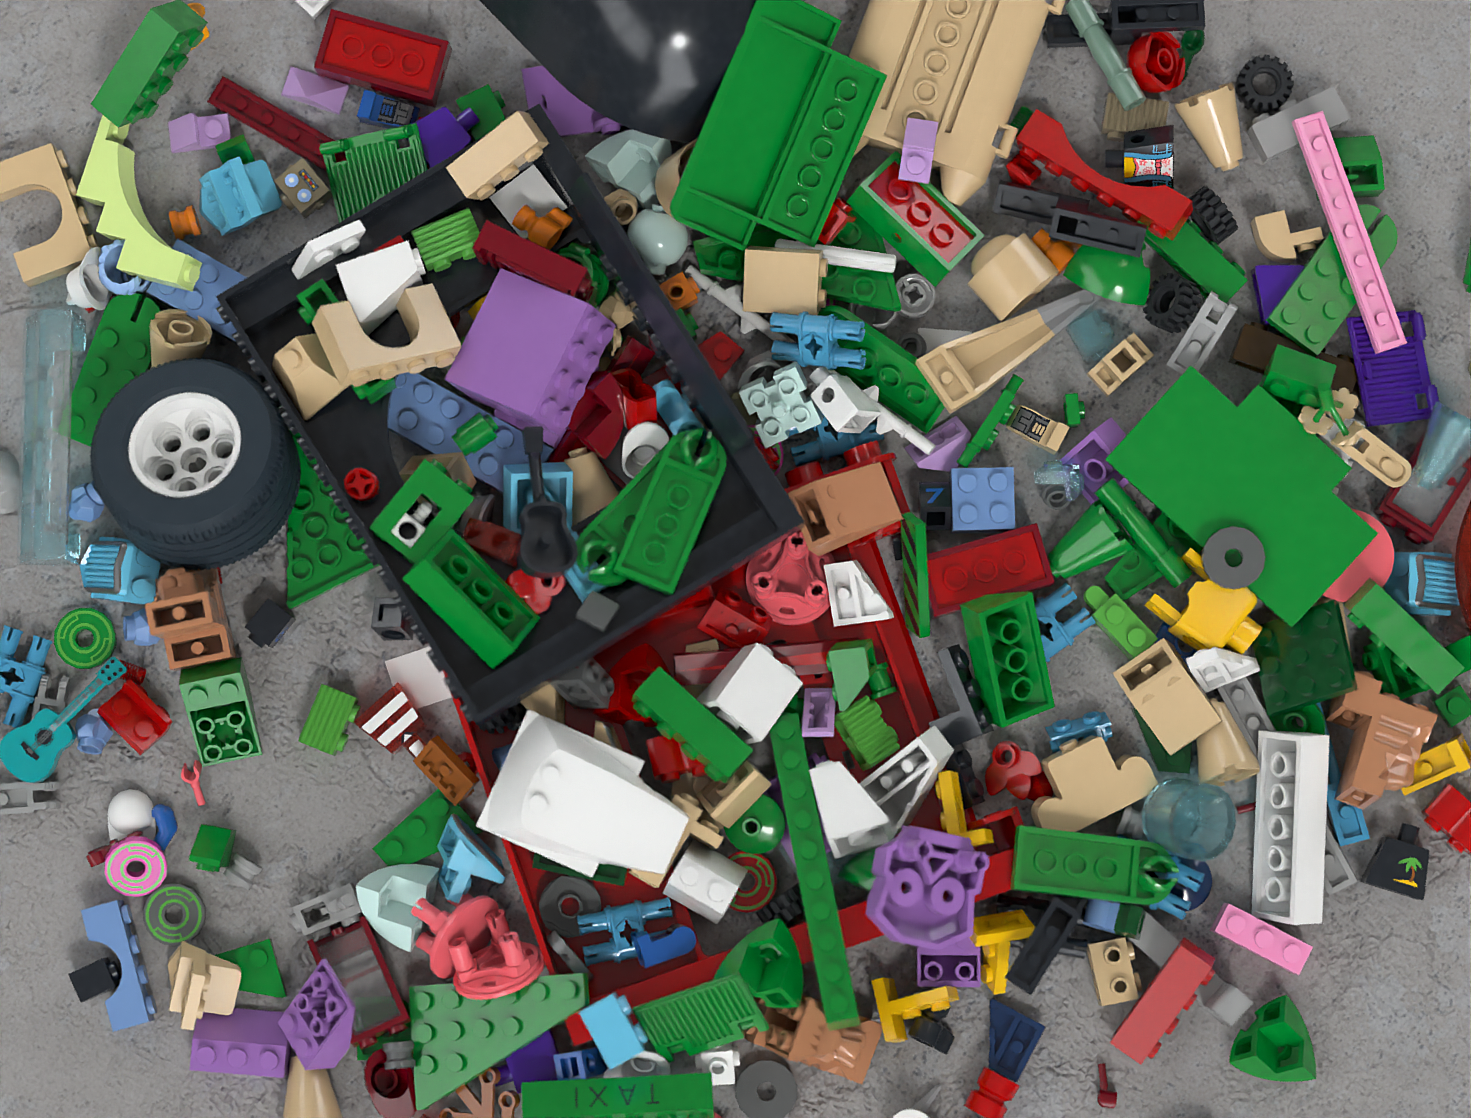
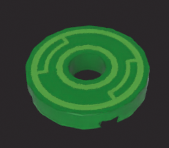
(67, 638)

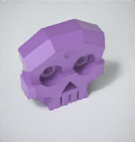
(920, 913)

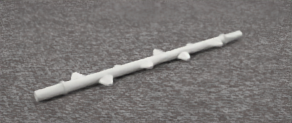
(751, 320)

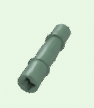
(1105, 53)

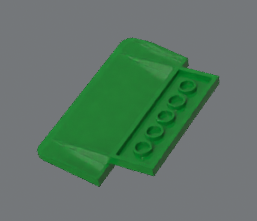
(777, 129)

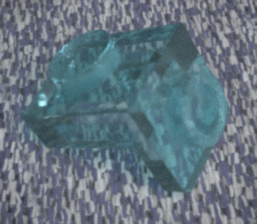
(1055, 473)

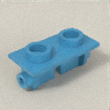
(1091, 723)

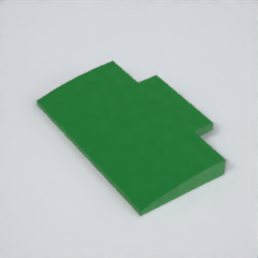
(1251, 471)

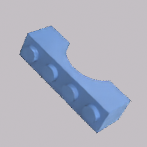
(110, 926)

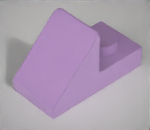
(198, 133)
(918, 150)

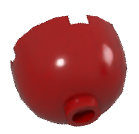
(1156, 62)

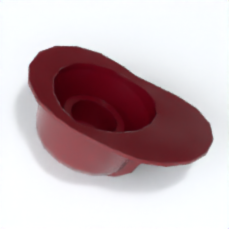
(389, 1090)

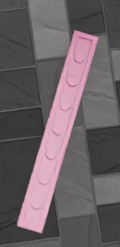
(1349, 232)

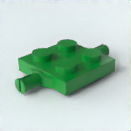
(999, 414)

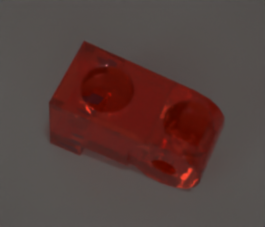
(492, 540)

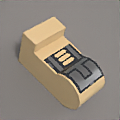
(1037, 429)

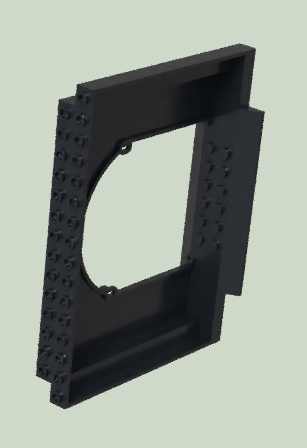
(350, 433)

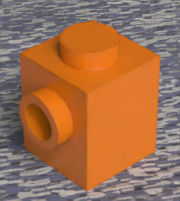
(680, 291)

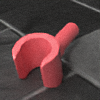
(193, 779)

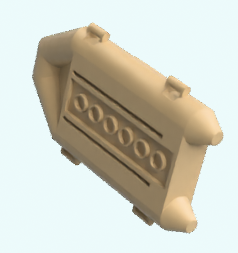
(950, 67)

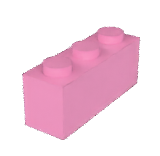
(1261, 938)

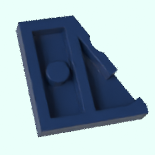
(1011, 1040)

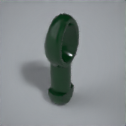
(1191, 45)

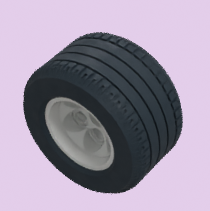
(205, 513)

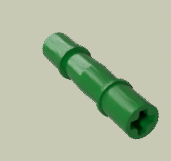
(1143, 532)

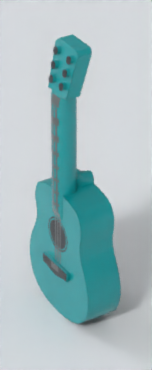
(35, 748)

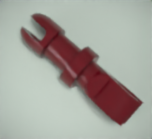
(98, 855)

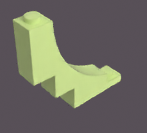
(111, 184)

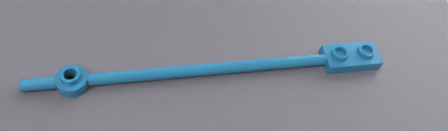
(1345, 819)

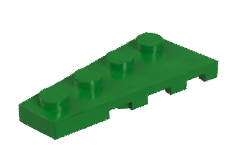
(1135, 568)

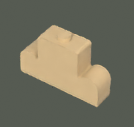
(1089, 785)

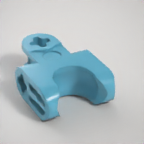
(675, 410)

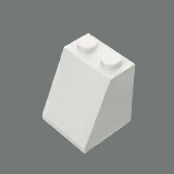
(378, 280)
(751, 692)
(847, 811)
(705, 881)

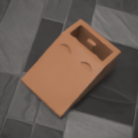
(845, 507)

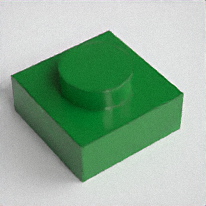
(235, 148)
(689, 322)
(1073, 410)
(1453, 706)

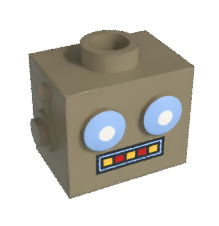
(302, 189)

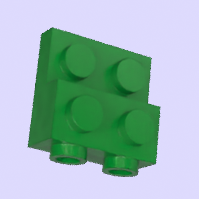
(1384, 669)

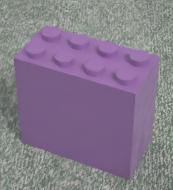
(531, 352)

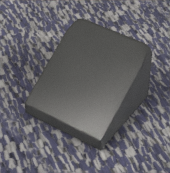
(597, 611)

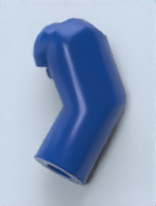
(166, 824)

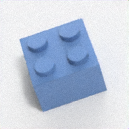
(982, 500)

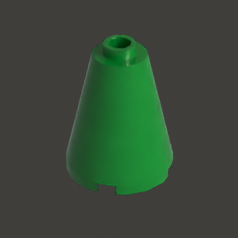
(1089, 543)

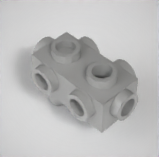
(335, 906)

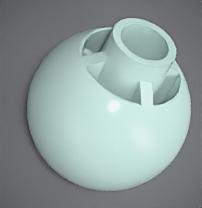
(657, 238)

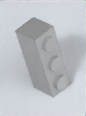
(1275, 134)

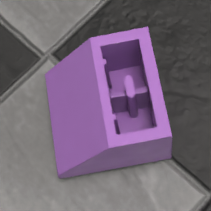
(951, 966)

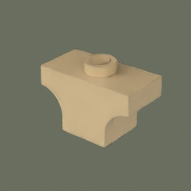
(1120, 364)

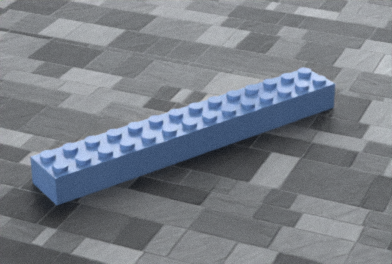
(418, 407)

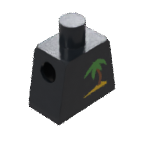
(1399, 864)

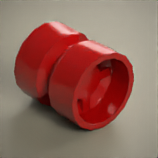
(991, 1095)

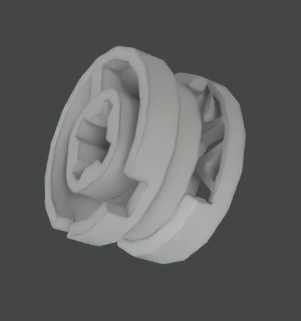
(915, 296)

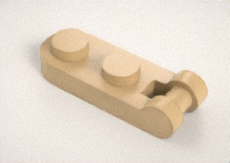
(1380, 459)

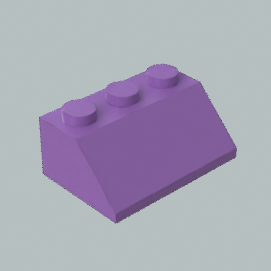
(241, 1044)

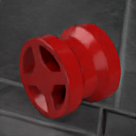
(355, 484)

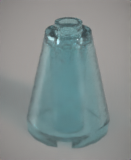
(1443, 447)

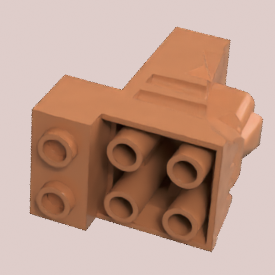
(190, 618)
(1383, 742)
(805, 1037)

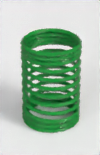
(1025, 112)

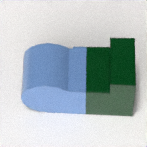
(1115, 918)

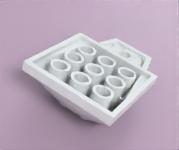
(580, 802)

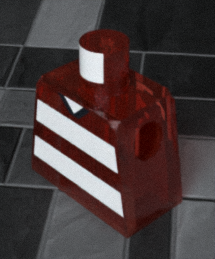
(394, 722)

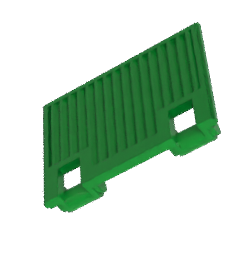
(372, 166)
(701, 1017)

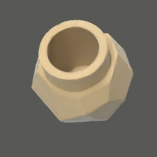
(622, 205)
(615, 310)

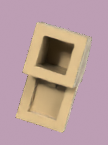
(1275, 240)

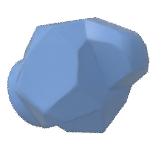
(85, 503)
(137, 629)
(92, 732)

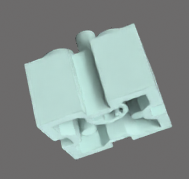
(781, 404)

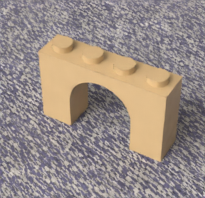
(64, 251)
(359, 359)

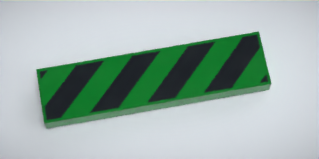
(915, 575)

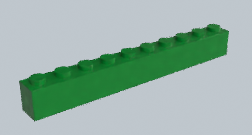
(814, 874)

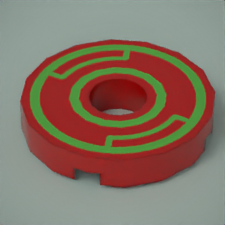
(764, 882)

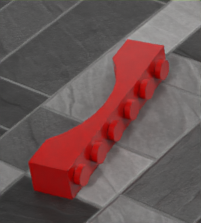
(1155, 206)

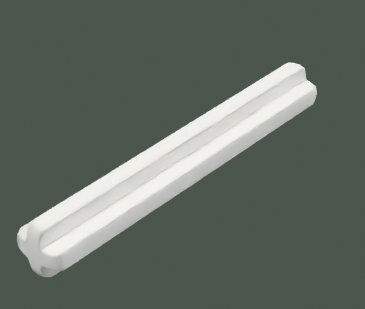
(847, 257)

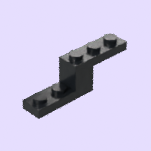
(1129, 19)
(1070, 218)
(964, 725)
(1045, 941)

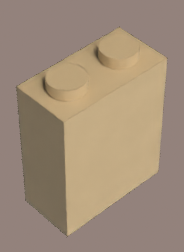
(784, 280)

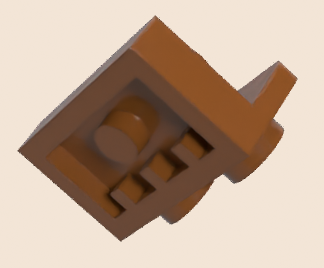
(446, 770)

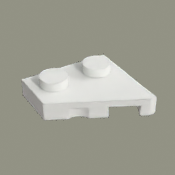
(854, 595)
(1219, 667)

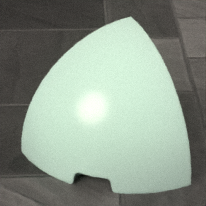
(631, 163)
(389, 897)

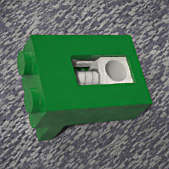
(437, 488)

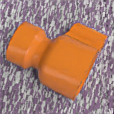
(544, 229)
(1058, 252)

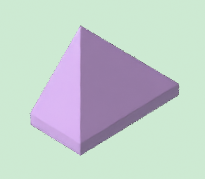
(315, 90)
(950, 443)
(818, 713)

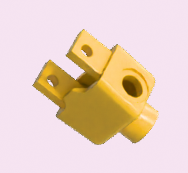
(1212, 615)

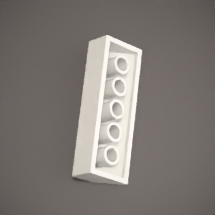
(1290, 827)

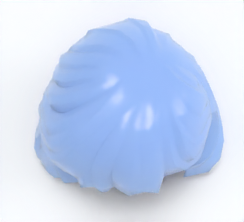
(113, 278)

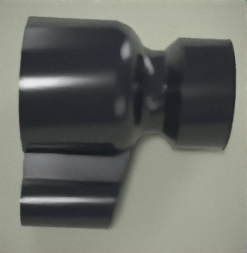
(930, 1031)

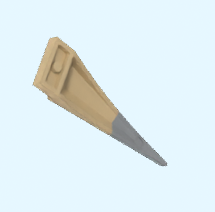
(976, 362)

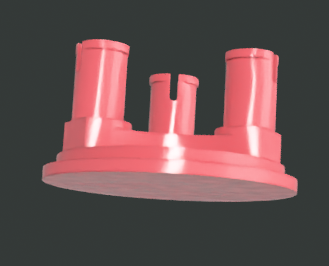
(1373, 562)
(789, 581)
(465, 921)
(497, 968)

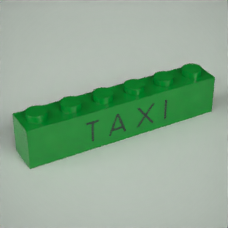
(621, 1097)

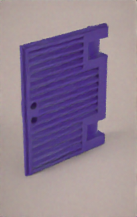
(1392, 375)

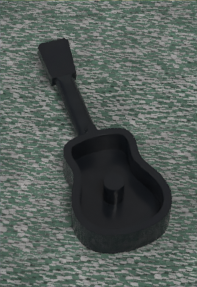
(545, 541)

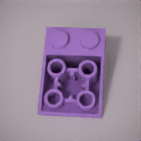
(319, 1020)

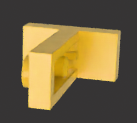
(1440, 763)
(953, 816)
(994, 935)
(892, 1009)

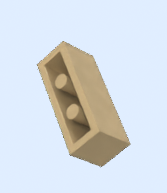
(498, 156)

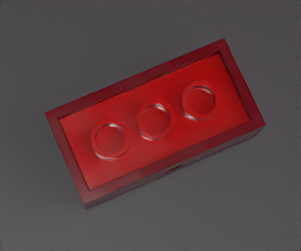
(383, 58)
(987, 566)

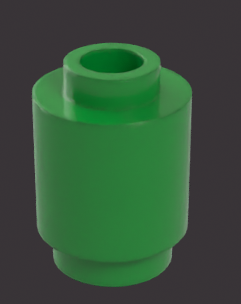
(475, 433)

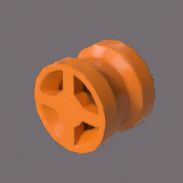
(185, 223)

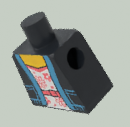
(1145, 157)

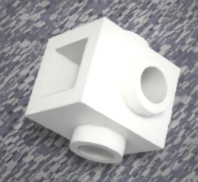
(719, 1062)

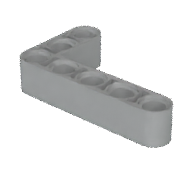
(1217, 997)

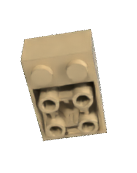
(1167, 696)

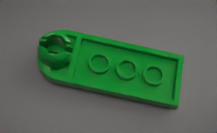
(1322, 293)
(114, 358)
(892, 371)
(672, 512)
(611, 527)
(1090, 866)

